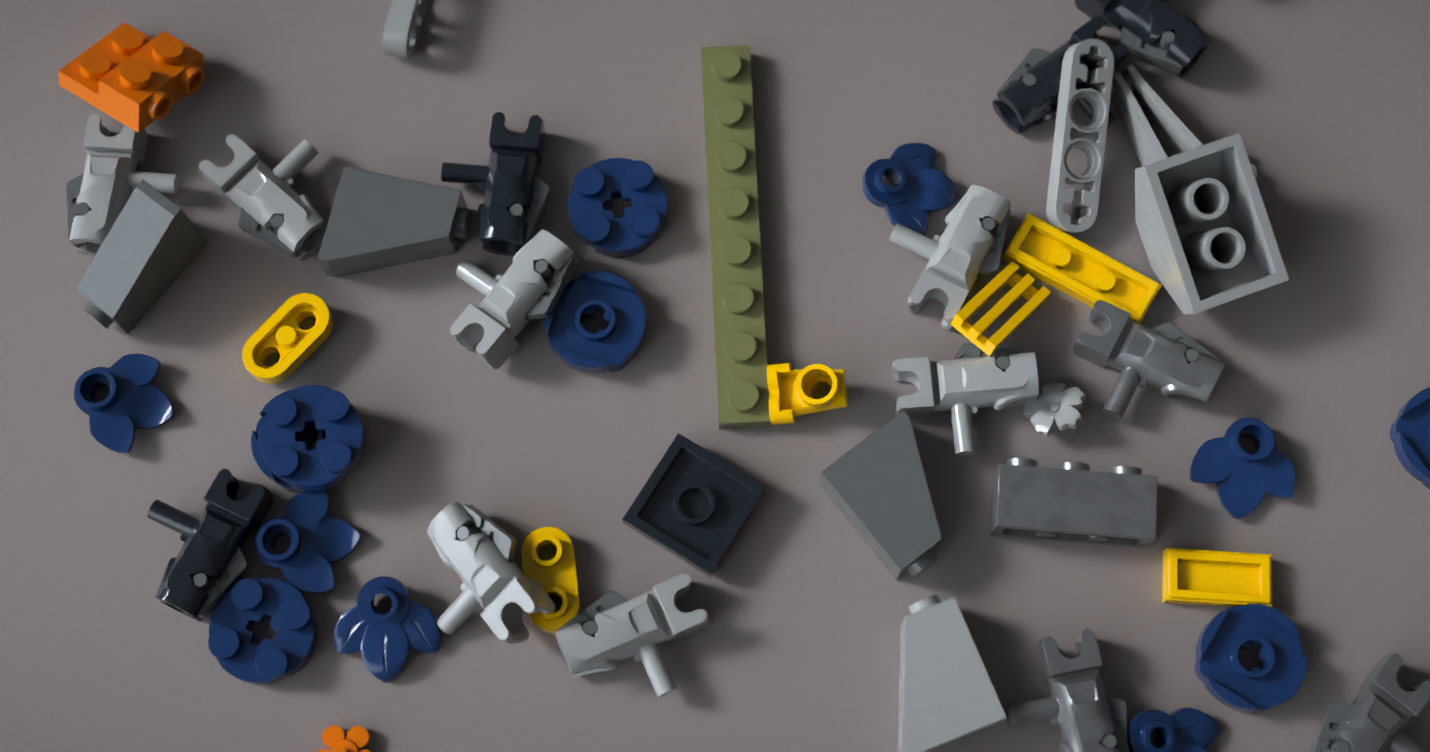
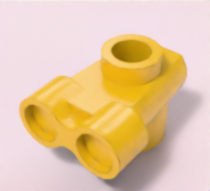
(793, 391)

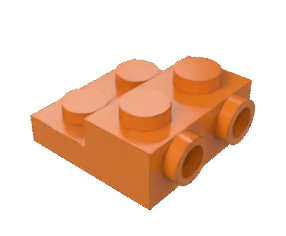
(134, 75)

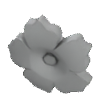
(1055, 407)

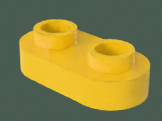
(283, 336)
(555, 576)

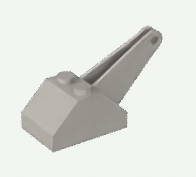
(1195, 205)

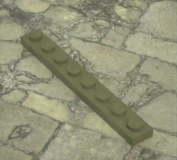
(735, 238)

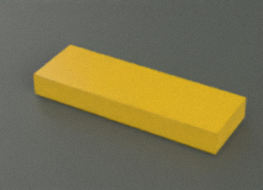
(1079, 268)

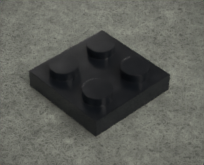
(694, 505)

